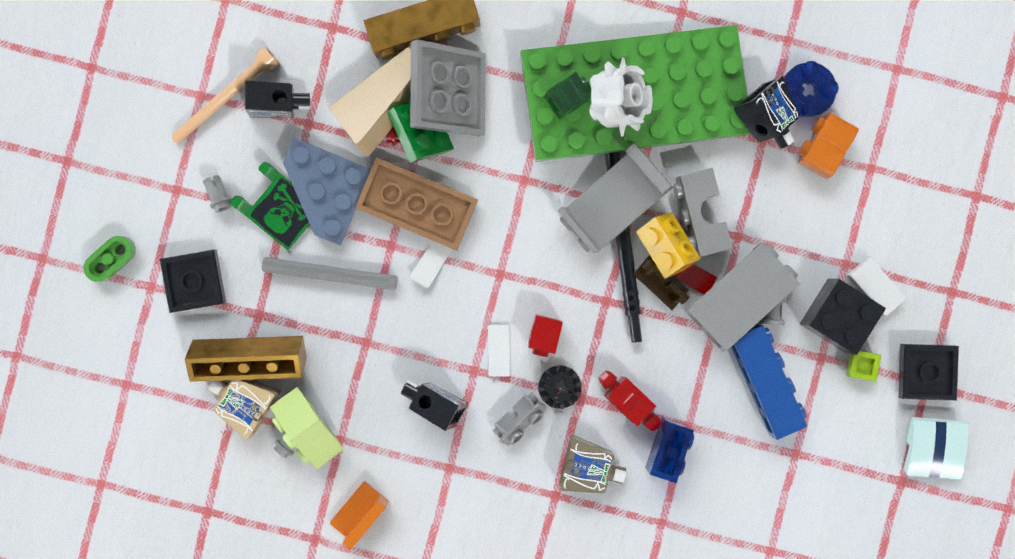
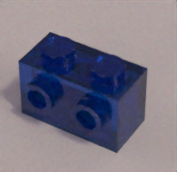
(669, 450)

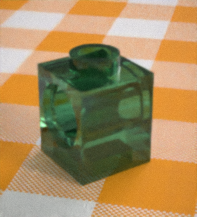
(568, 95)

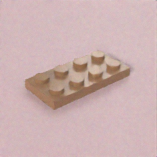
(416, 204)

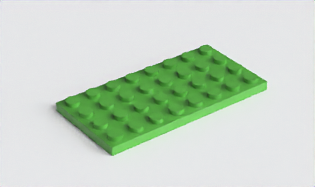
(692, 79)

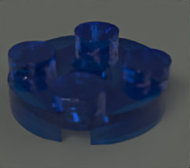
(823, 83)

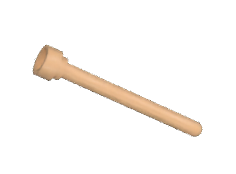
(264, 61)

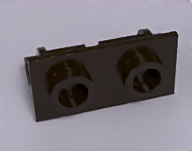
(668, 290)

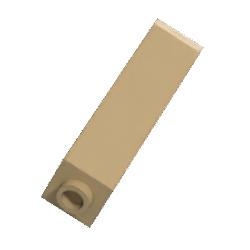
(366, 106)

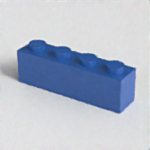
(768, 383)

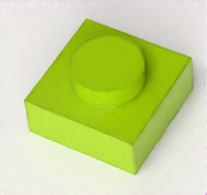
(863, 366)

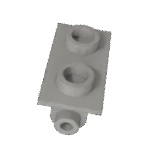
(513, 428)

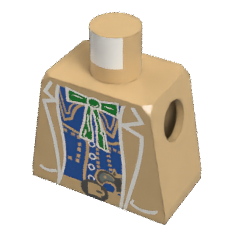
(243, 404)

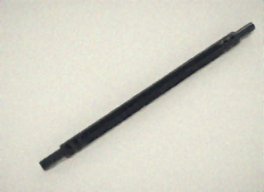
(627, 268)

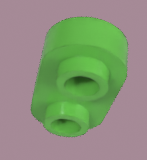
(110, 257)

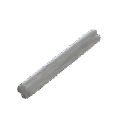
(329, 273)

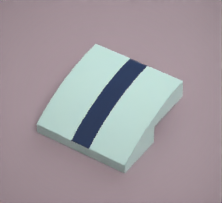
(936, 448)

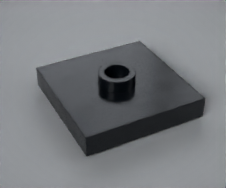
(193, 281)
(928, 372)

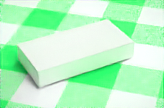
(876, 285)

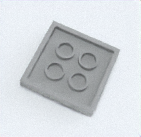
(447, 89)

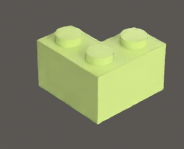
(305, 429)

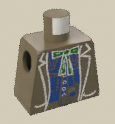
(588, 467)

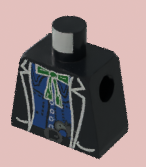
(261, 100)
(769, 112)
(444, 408)

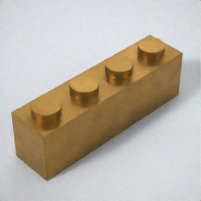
(422, 21)
(246, 358)

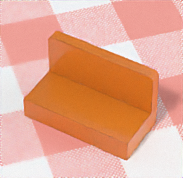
(359, 513)

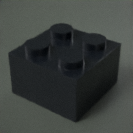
(842, 316)

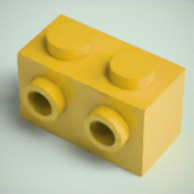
(668, 245)

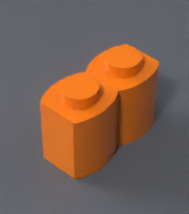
(828, 145)

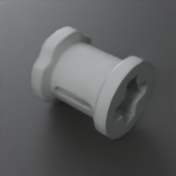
(774, 317)

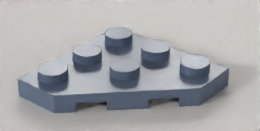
(326, 188)

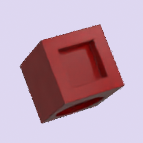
(544, 335)

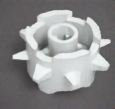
(620, 97)

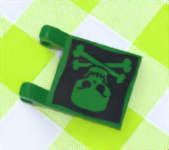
(277, 209)

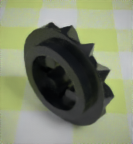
(555, 375)

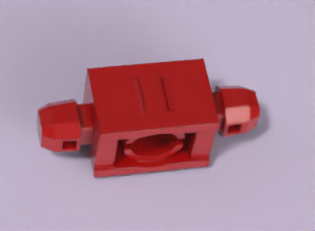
(630, 400)

